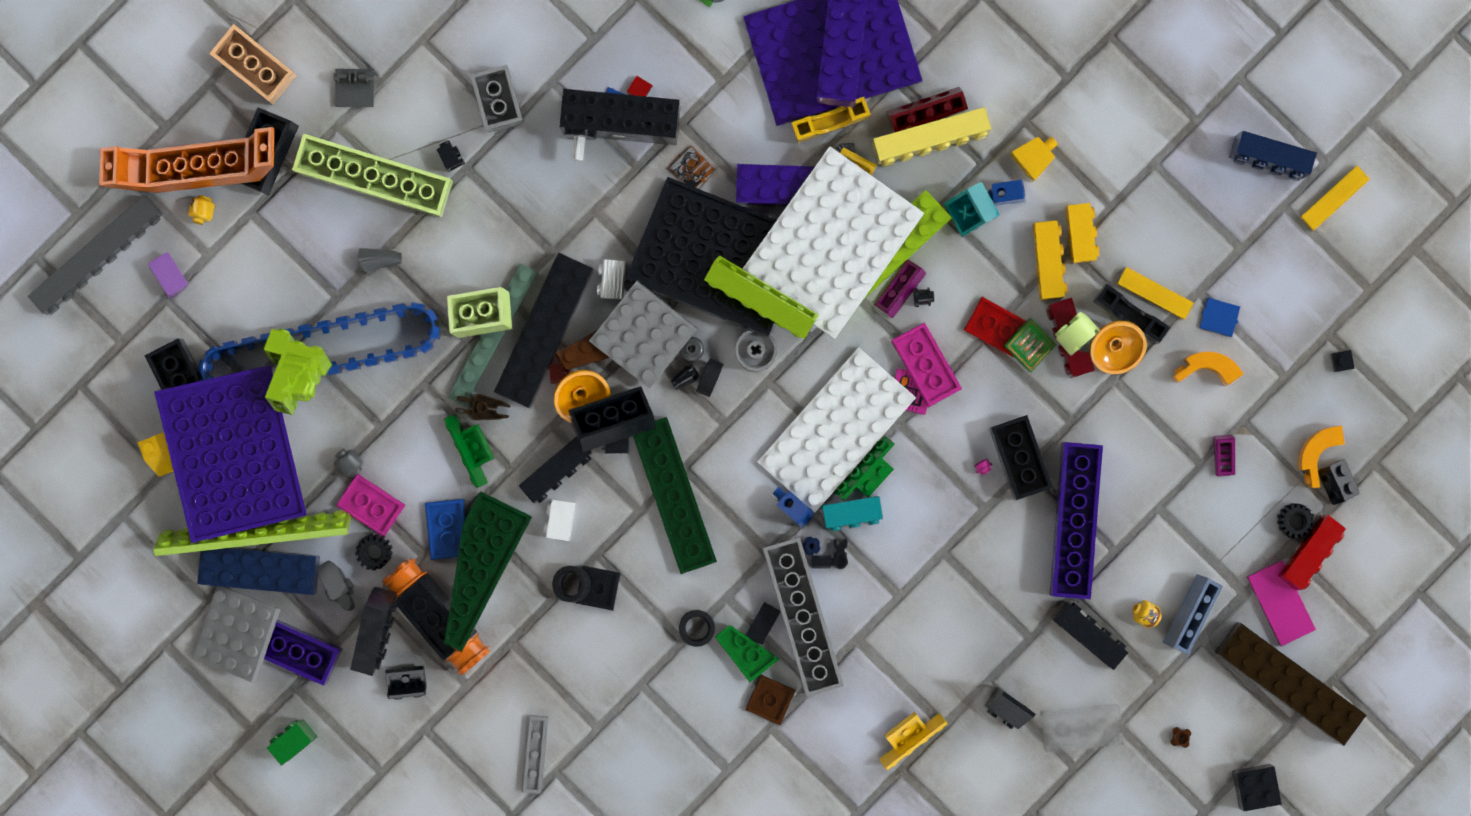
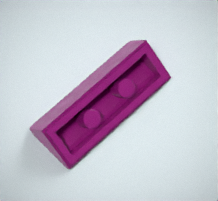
(900, 288)

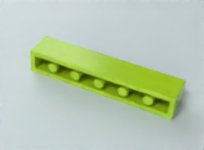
(761, 297)

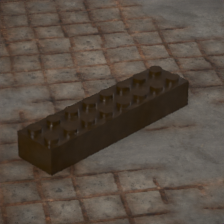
(1290, 683)

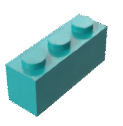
(852, 513)

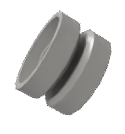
(751, 361)

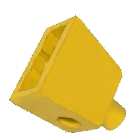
(1034, 156)

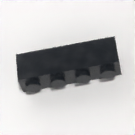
(554, 470)
(1090, 636)

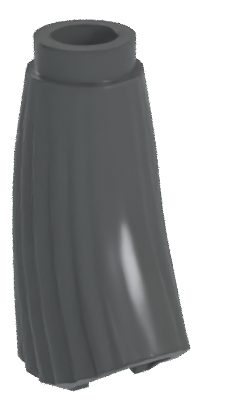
(374, 259)

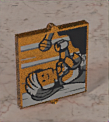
(691, 168)

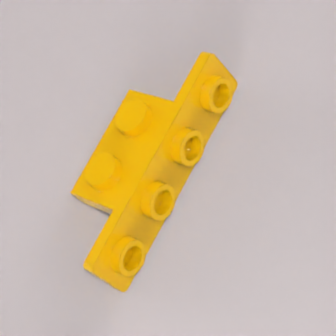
(908, 736)

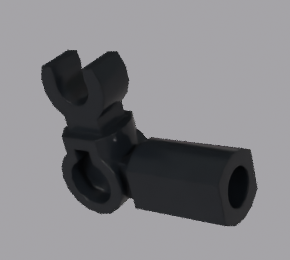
(825, 561)

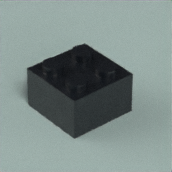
(1256, 787)

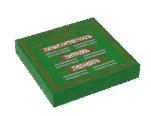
(1030, 345)

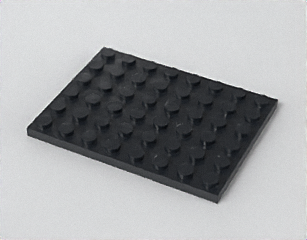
(686, 238)

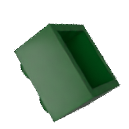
(295, 739)

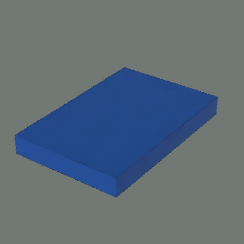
(445, 527)

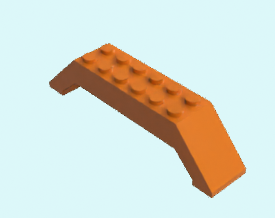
(189, 165)

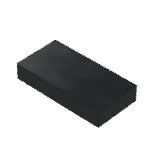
(763, 623)

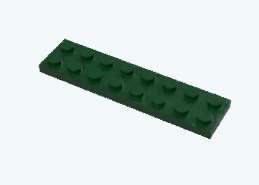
(674, 497)

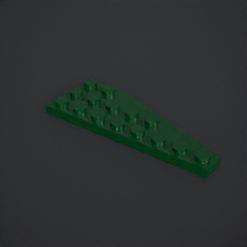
(485, 549)

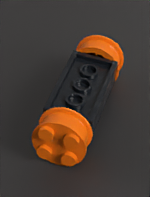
(428, 612)

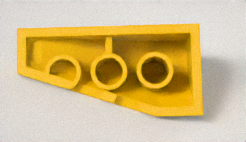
(156, 454)

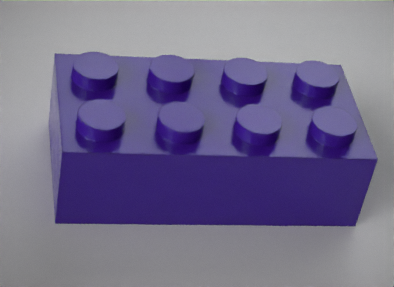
(769, 183)
(302, 653)

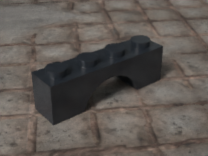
(1121, 308)

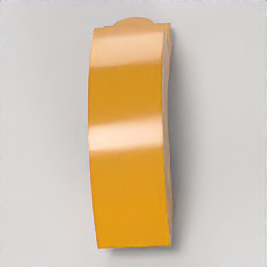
(1220, 364)
(1313, 448)

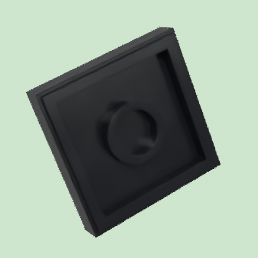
(603, 588)

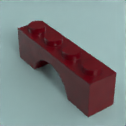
(1061, 314)

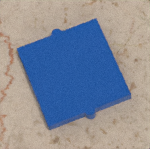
(1219, 317)

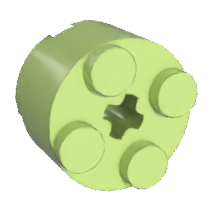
(1076, 334)

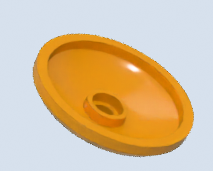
(1123, 354)
(592, 385)

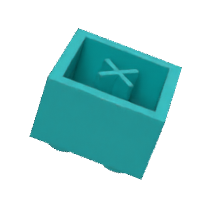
(971, 209)

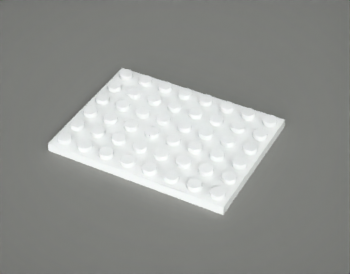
(834, 240)

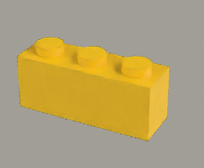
(1081, 233)

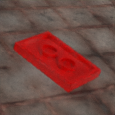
(993, 324)

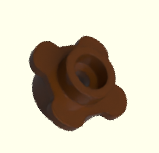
(1184, 742)

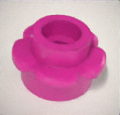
(983, 466)

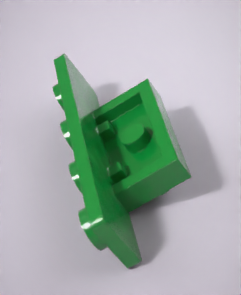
(472, 448)
(869, 471)

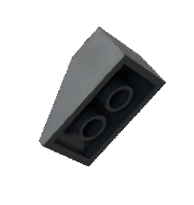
(1009, 709)

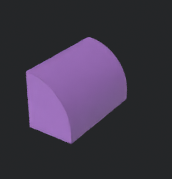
(168, 275)

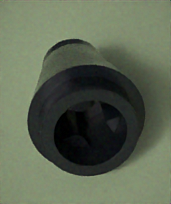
(685, 377)

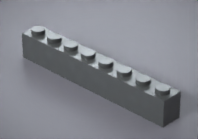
(95, 255)

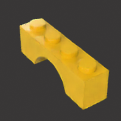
(819, 125)

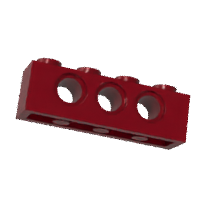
(927, 109)

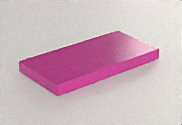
(926, 365)
(1281, 604)

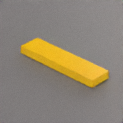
(1334, 198)
(1155, 293)

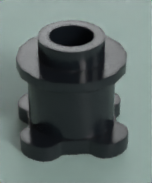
(923, 297)

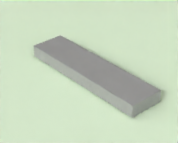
(535, 754)

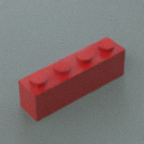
(1312, 552)

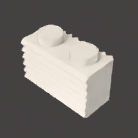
(613, 279)

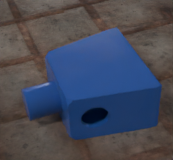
(1014, 192)
(798, 512)

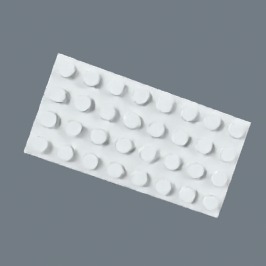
(836, 429)

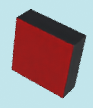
(639, 87)

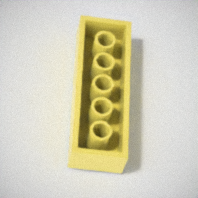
(931, 136)

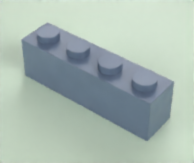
(1192, 614)

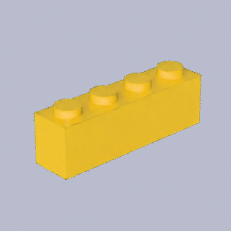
(1048, 260)

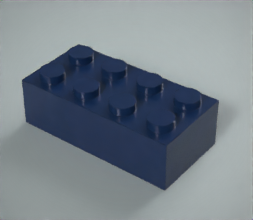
(1272, 155)

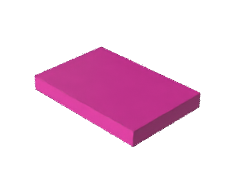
(370, 505)

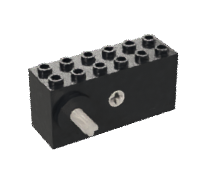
(617, 117)

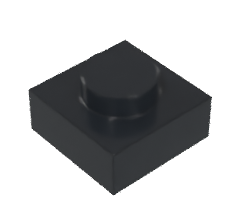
(1342, 361)

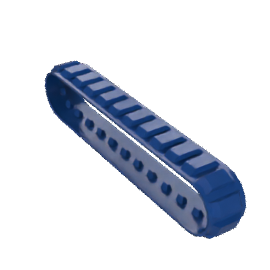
(306, 330)

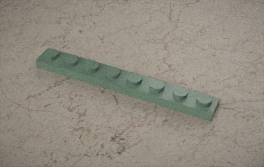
(489, 342)

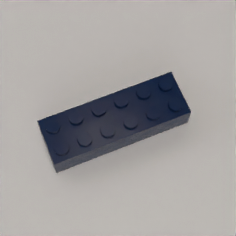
(259, 570)

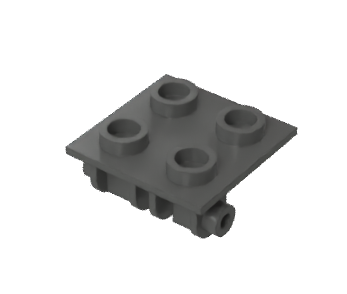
(354, 87)

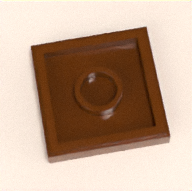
(770, 699)

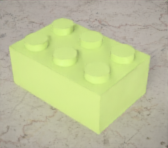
(479, 312)

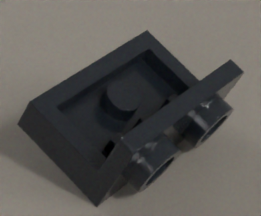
(1338, 482)
(406, 682)

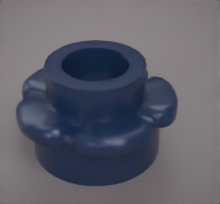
(815, 549)

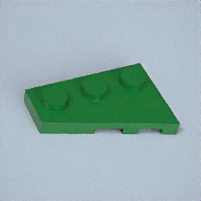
(745, 653)

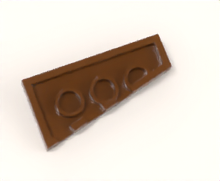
(580, 354)

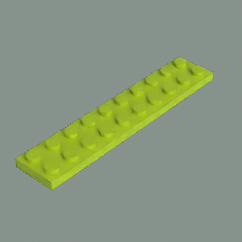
(289, 530)

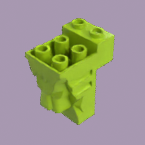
(296, 372)

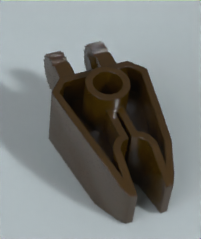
(479, 407)

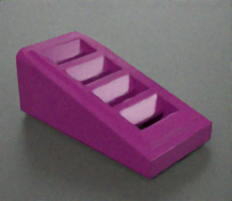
(1217, 455)

